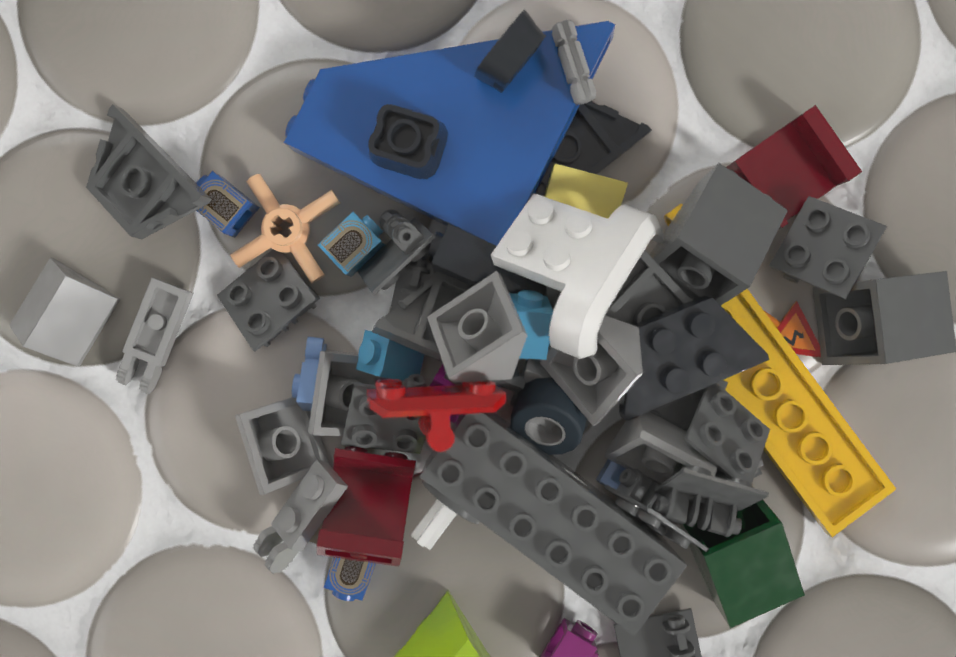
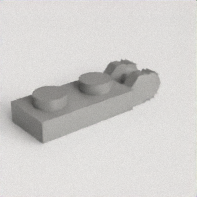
(153, 332)
(300, 516)

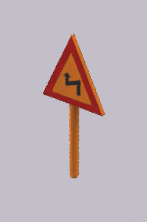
(797, 332)

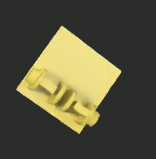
(585, 190)

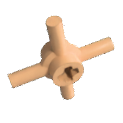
(271, 226)

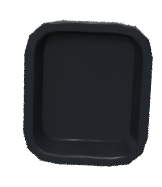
(510, 53)
(407, 142)

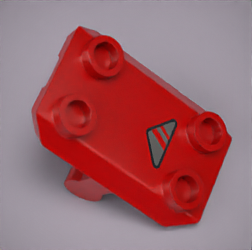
(435, 405)

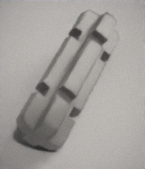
(573, 62)

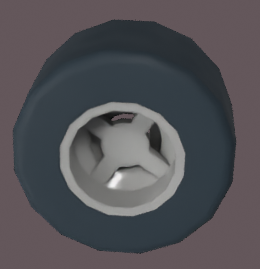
(548, 417)

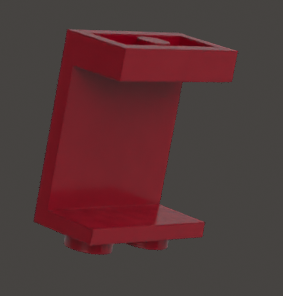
(797, 162)
(373, 509)

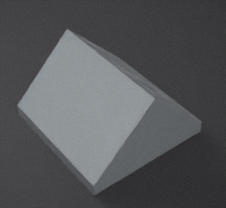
(63, 314)
(479, 333)
(602, 378)
(334, 391)
(279, 444)
(655, 448)

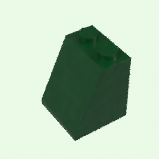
(750, 569)

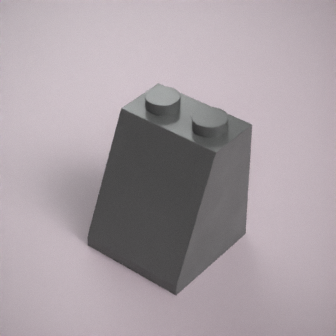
(719, 236)
(886, 320)

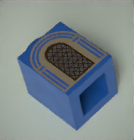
(229, 207)
(349, 578)

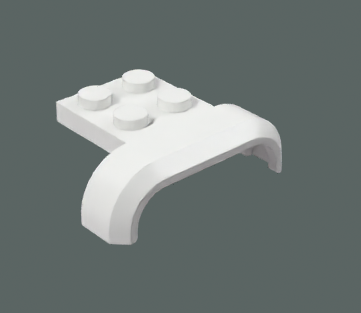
(580, 257)

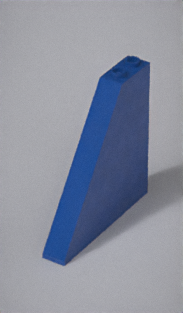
(495, 139)

